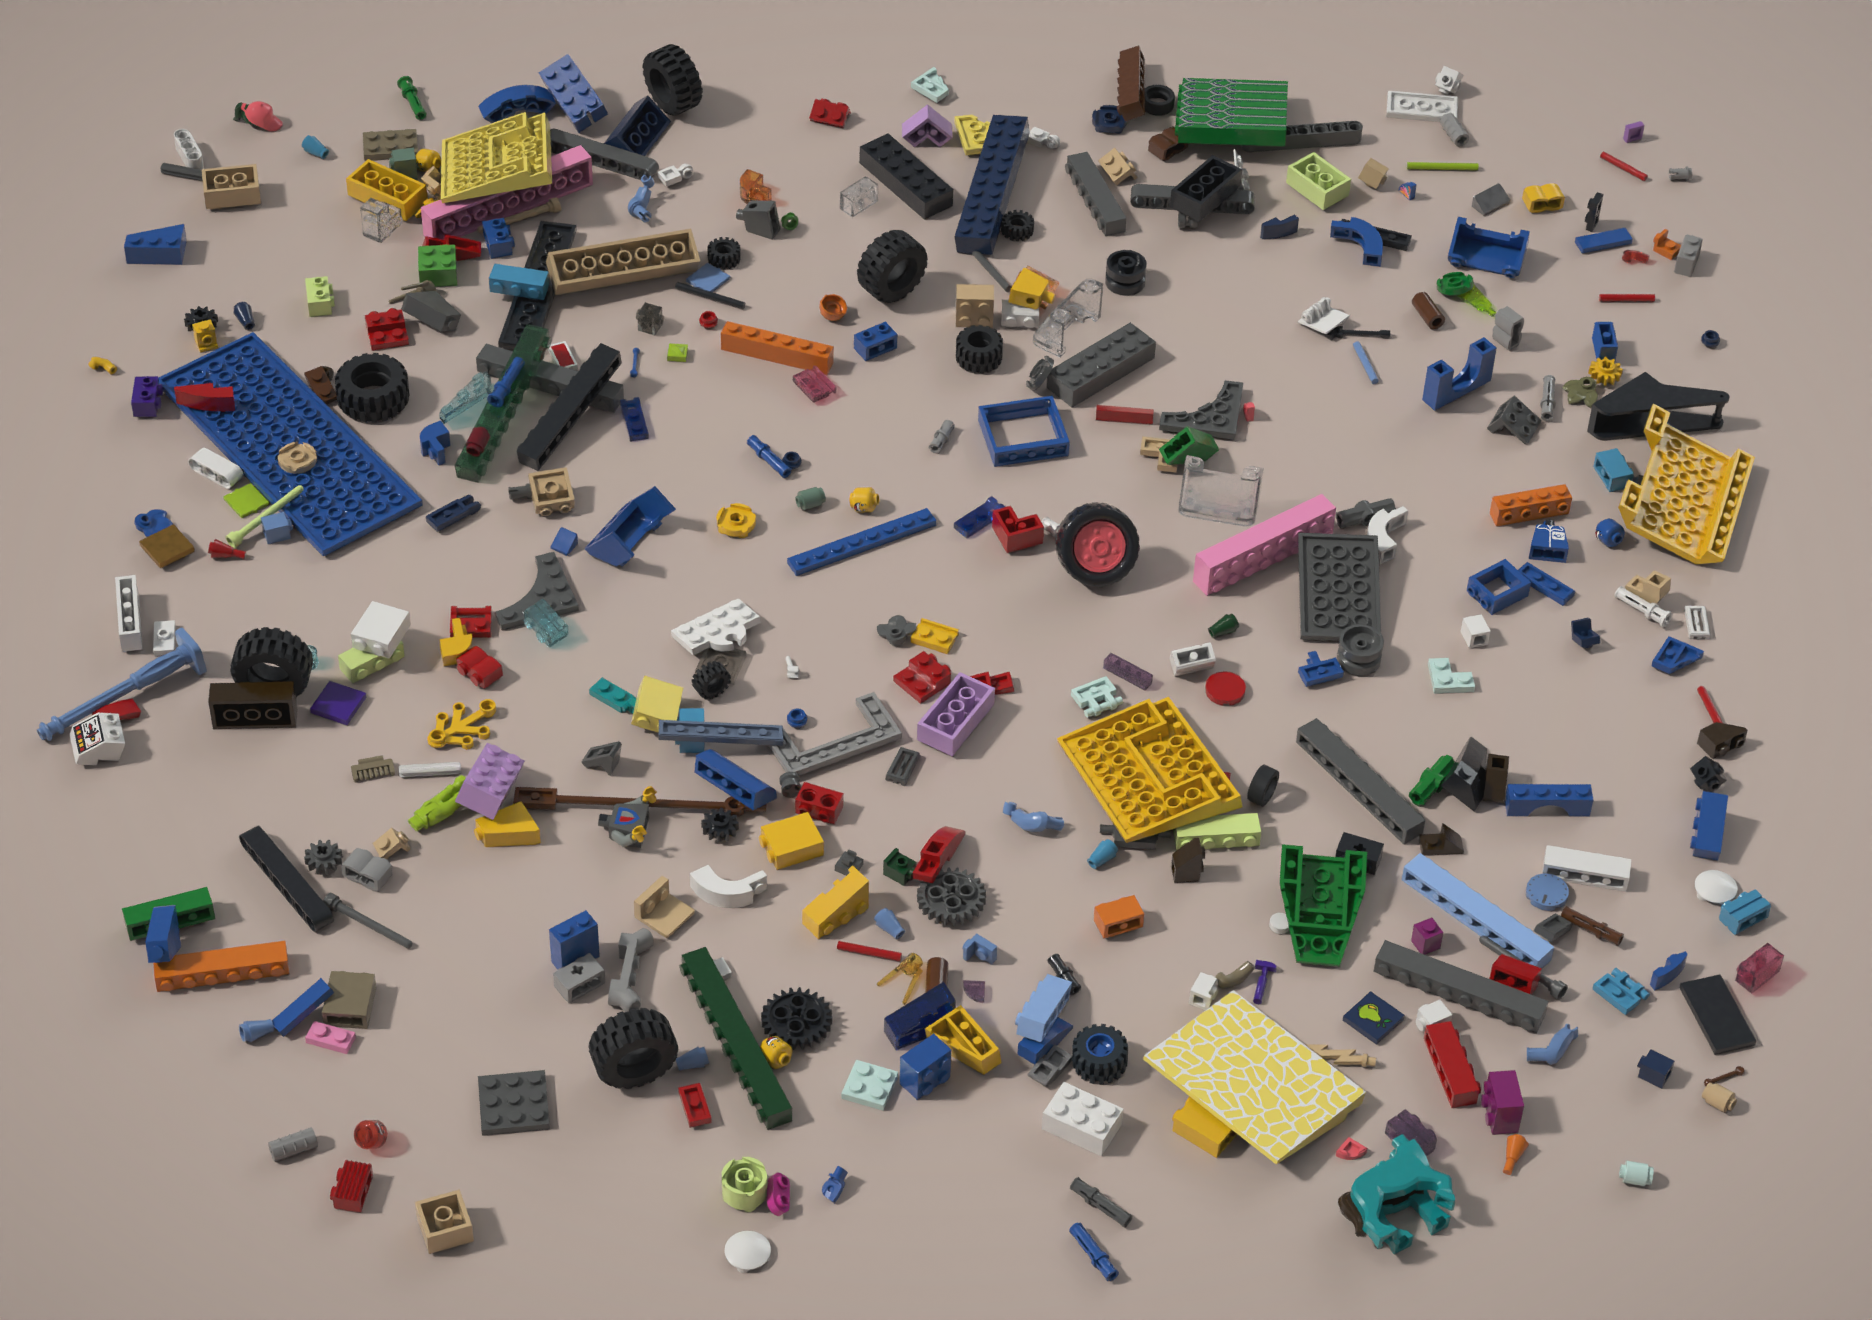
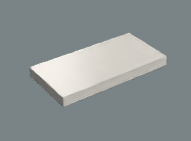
(1420, 106)

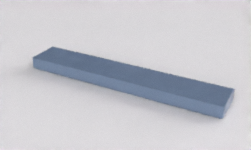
(720, 732)

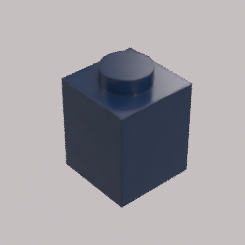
(1655, 1068)

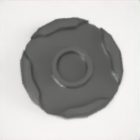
(1040, 373)

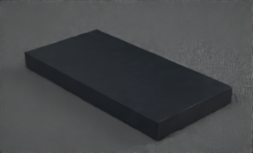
(1717, 1014)

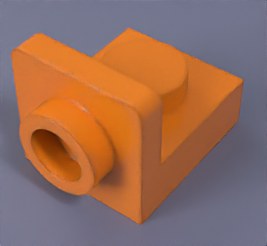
(1665, 246)

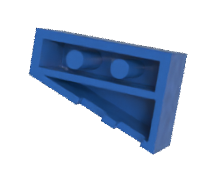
(156, 246)
(1709, 825)

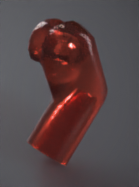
(1637, 255)

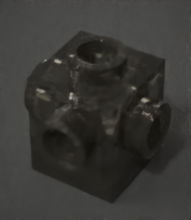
(649, 318)

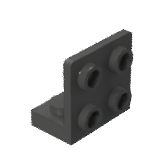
(1516, 418)

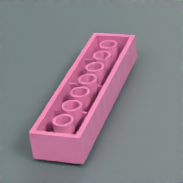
(1261, 545)

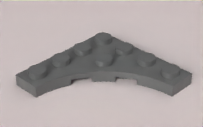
(1214, 418)
(549, 585)

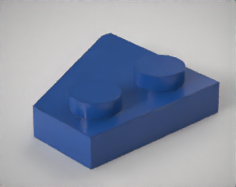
(1675, 655)

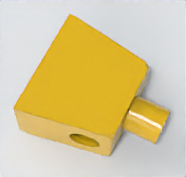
(1030, 290)

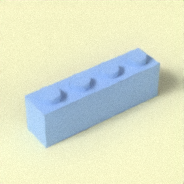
(1043, 1007)

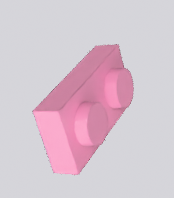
(330, 1037)

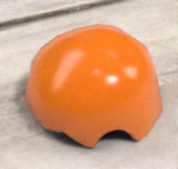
(833, 307)

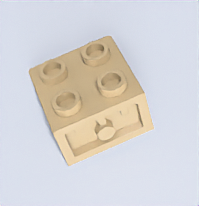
(661, 909)

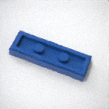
(1603, 240)
(1547, 584)
(302, 1007)

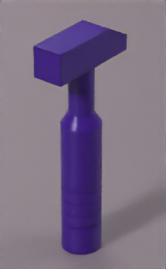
(1265, 966)

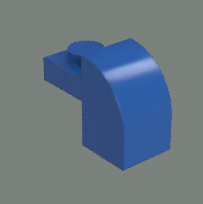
(434, 440)

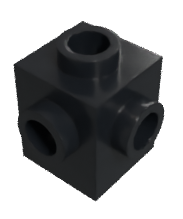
(1708, 774)

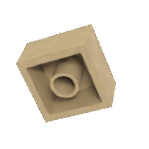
(974, 305)
(444, 1221)

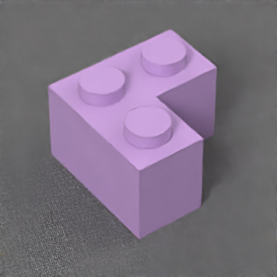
(927, 124)

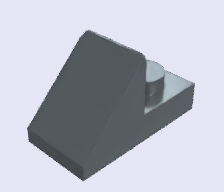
(604, 755)

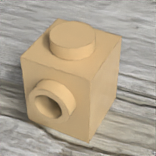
(1373, 173)

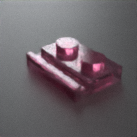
(814, 384)

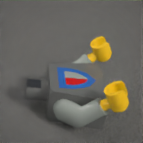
(629, 820)

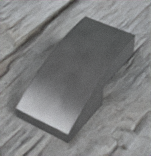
(1050, 1067)

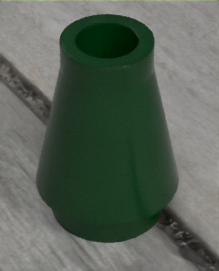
(1223, 626)

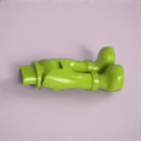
(438, 807)

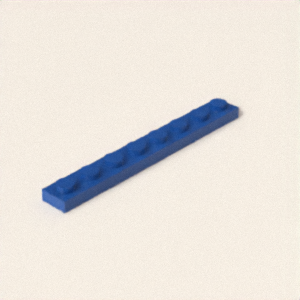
(861, 542)

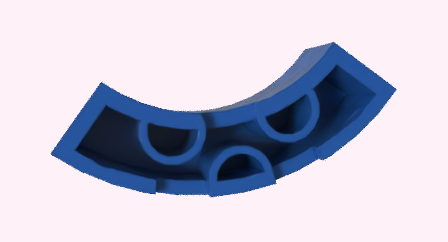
(516, 98)

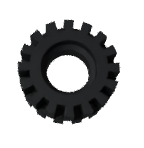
(1017, 218)
(720, 246)
(711, 680)

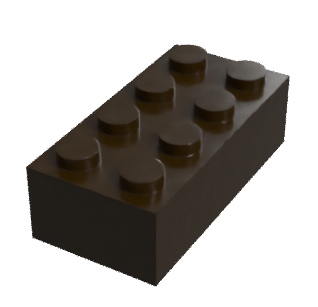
(253, 705)

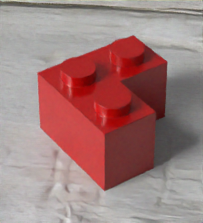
(1015, 532)

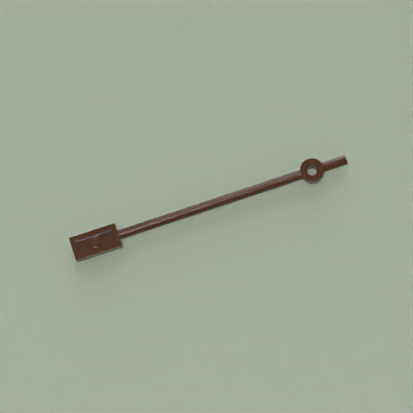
(548, 797)

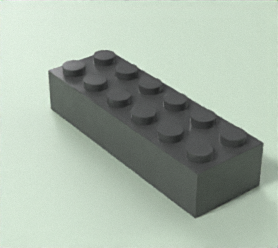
(1101, 364)

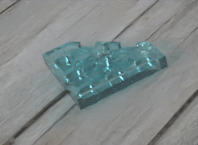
(471, 394)

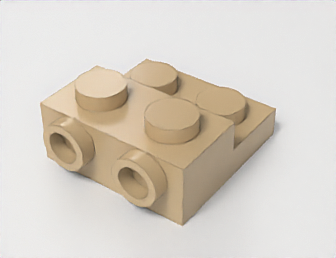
(551, 491)

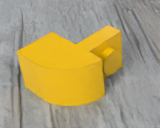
(455, 646)

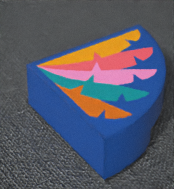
(1408, 190)

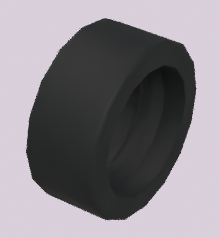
(1162, 92)
(1263, 785)

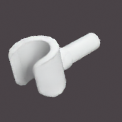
(793, 671)

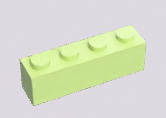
(1221, 831)

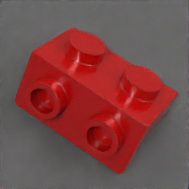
(829, 113)

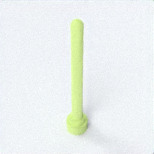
(235, 538)

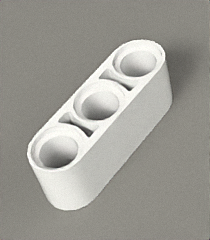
(188, 149)
(215, 468)

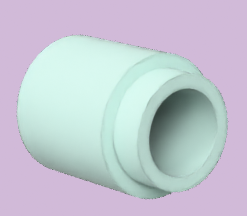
(1636, 1173)

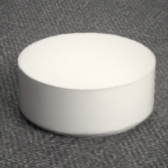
(1279, 923)

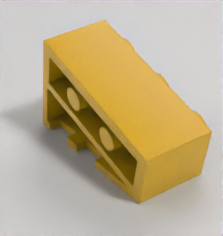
(966, 1040)

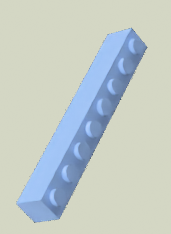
(1475, 911)

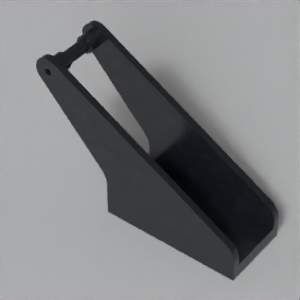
(1626, 409)

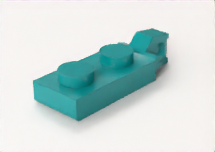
(613, 696)

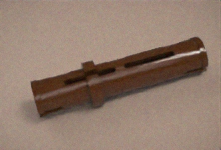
(1613, 936)

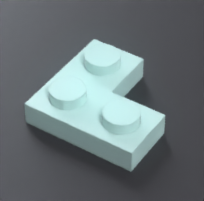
(1447, 682)

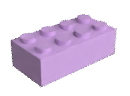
(955, 714)
(489, 781)

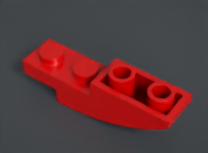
(936, 852)

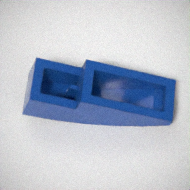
(1033, 1050)

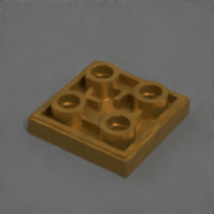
(167, 546)

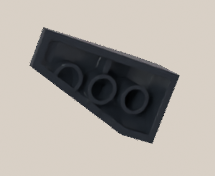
(1468, 774)

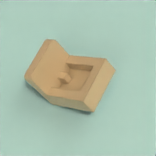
(390, 843)

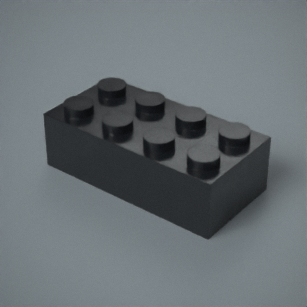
(1205, 188)

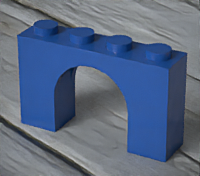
(1442, 388)

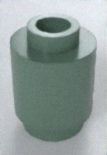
(810, 498)

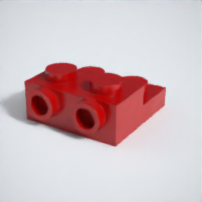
(386, 329)
(923, 677)

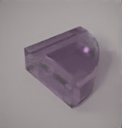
(974, 990)

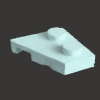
(931, 85)

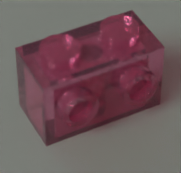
(1759, 968)

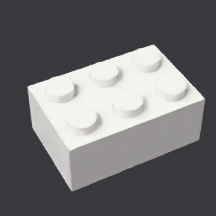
(1082, 1118)

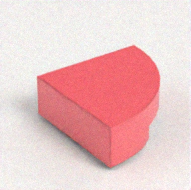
(1248, 409)
(1351, 1150)

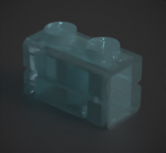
(545, 623)

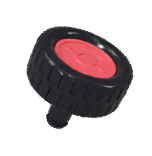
(1097, 544)

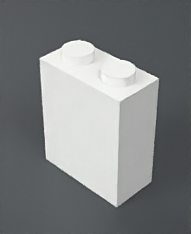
(380, 629)

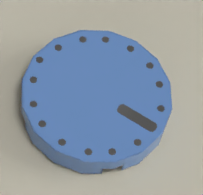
(1547, 891)

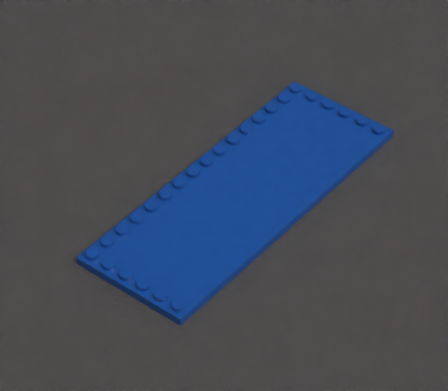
(345, 490)

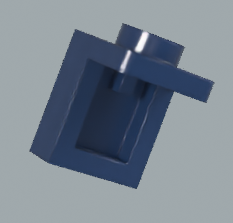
(1583, 633)

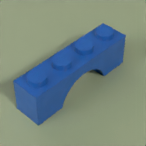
(1525, 798)

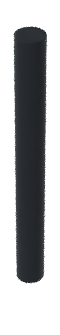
(710, 295)

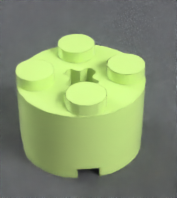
(744, 1183)

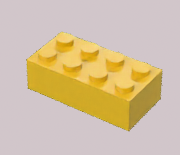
(387, 186)

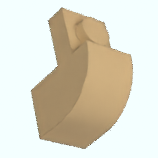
(1650, 589)

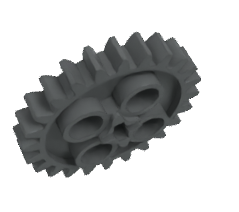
(952, 897)

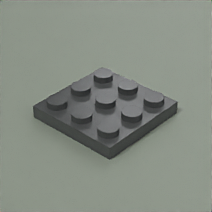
(513, 1102)

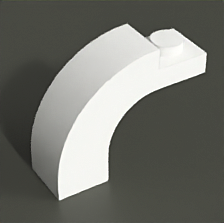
(1381, 525)
(724, 892)

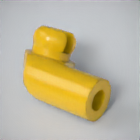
(105, 363)

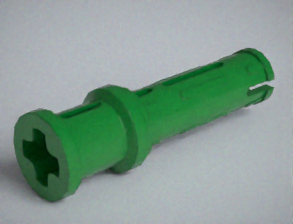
(410, 93)

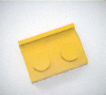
(934, 636)

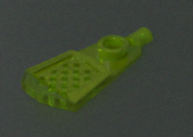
(1476, 298)

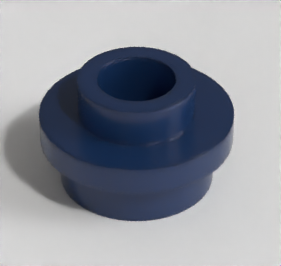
(1710, 338)
(792, 459)

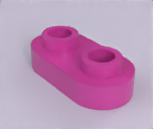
(778, 1194)

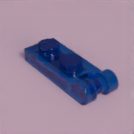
(634, 419)
(977, 518)

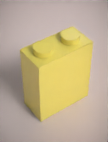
(656, 702)

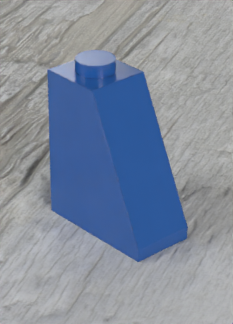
(163, 934)

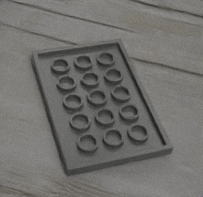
(1337, 584)

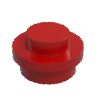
(708, 319)

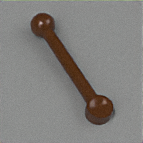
(1738, 1071)

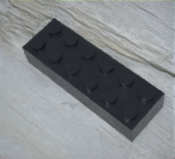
(906, 176)

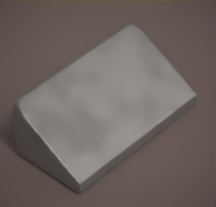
(1490, 199)

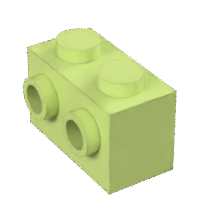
(319, 296)

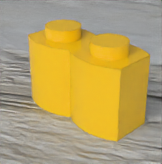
(1543, 198)

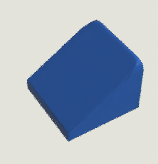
(564, 541)

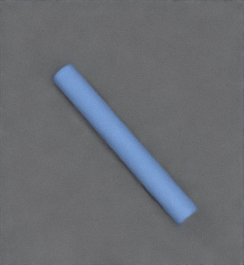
(1365, 362)

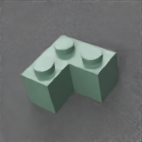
(404, 162)

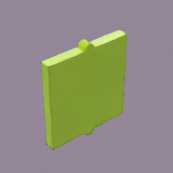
(246, 500)

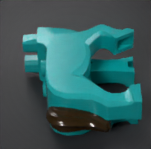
(1394, 1187)

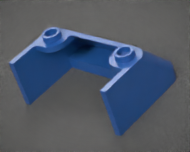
(628, 526)

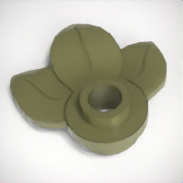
(1578, 391)

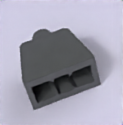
(760, 218)

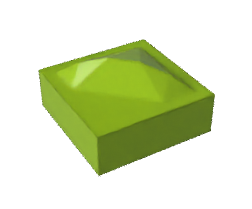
(677, 352)

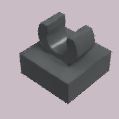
(847, 860)

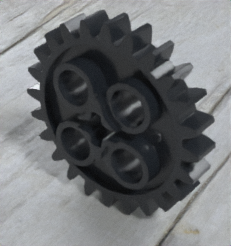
(797, 1017)

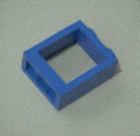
(1517, 582)

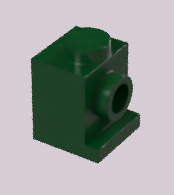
(898, 867)

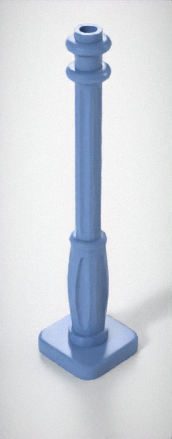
(186, 653)

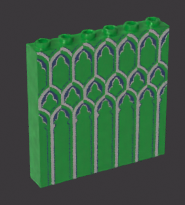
(1232, 112)

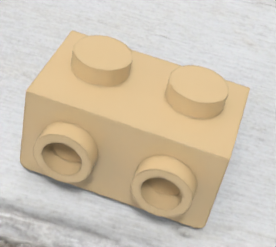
(1116, 166)
(433, 182)

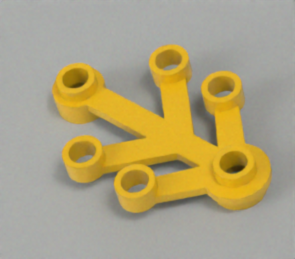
(439, 737)

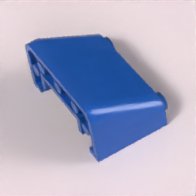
(1488, 249)

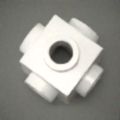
(1448, 80)

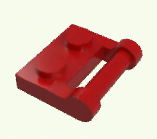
(476, 626)

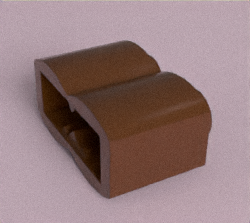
(1166, 144)

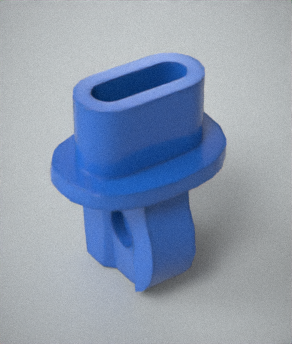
(834, 1185)

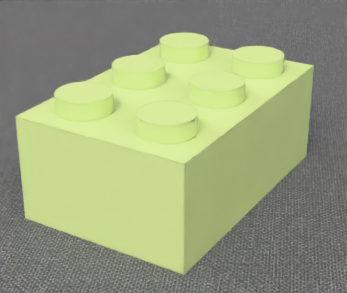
(1318, 181)

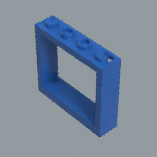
(1027, 451)

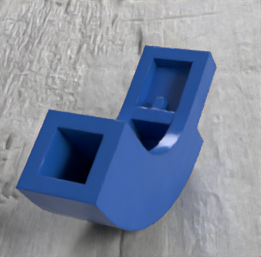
(1362, 233)

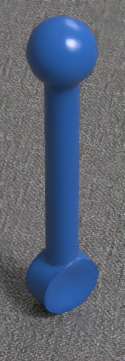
(633, 373)

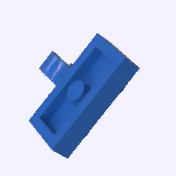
(1319, 671)

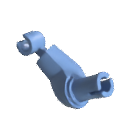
(639, 203)
(1034, 821)
(1556, 1047)

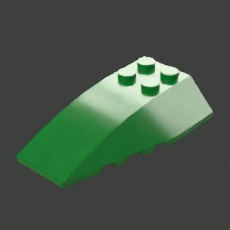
(1321, 902)

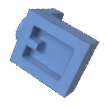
(981, 948)

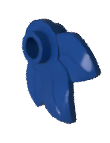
(152, 522)

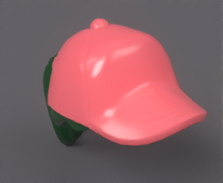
(258, 114)

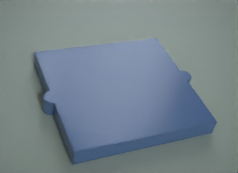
(708, 278)

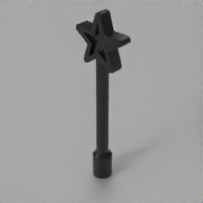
(1338, 332)

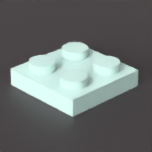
(869, 1085)

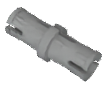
(941, 436)

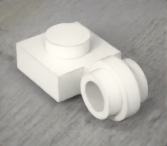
(1040, 137)
(672, 175)

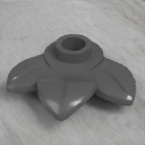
(896, 630)

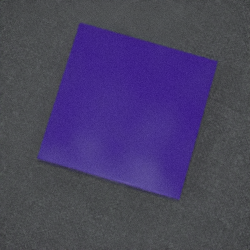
(338, 703)

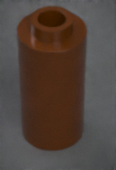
(1428, 310)
(936, 972)

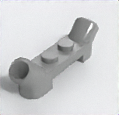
(629, 947)

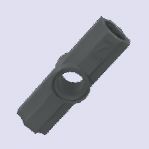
(1363, 512)

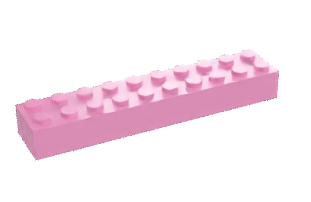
(458, 218)

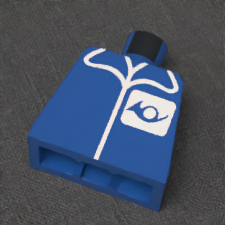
(1549, 543)

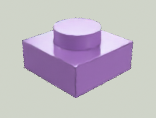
(1633, 132)

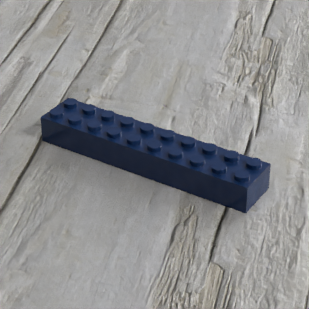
(992, 184)

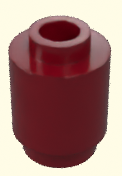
(477, 441)

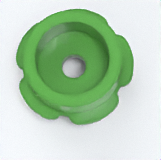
(792, 224)

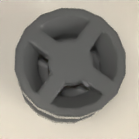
(790, 784)

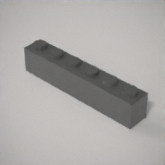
(1096, 194)

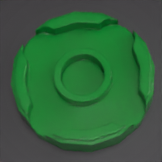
(1455, 283)

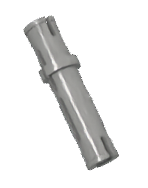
(1547, 411)

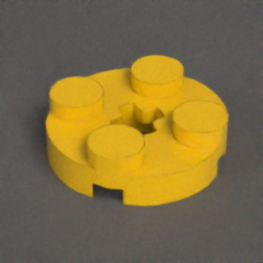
(727, 524)

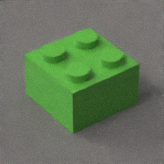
(438, 265)

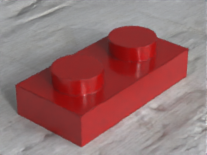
(694, 1105)

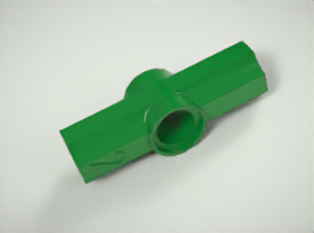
(1431, 780)

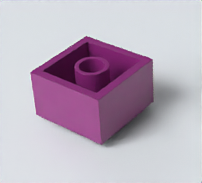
(1502, 1102)

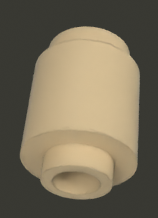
(1719, 1097)

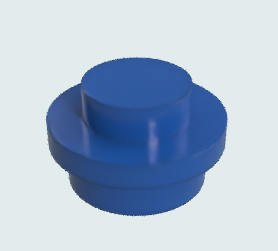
(797, 718)

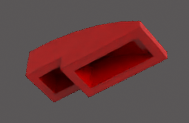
(464, 247)
(205, 397)

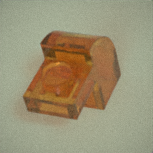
(752, 187)

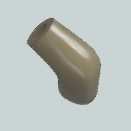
(1236, 977)

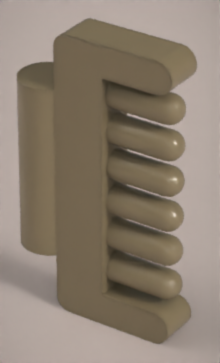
(372, 764)

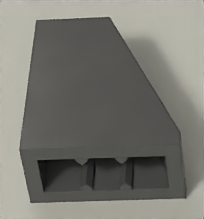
(432, 310)

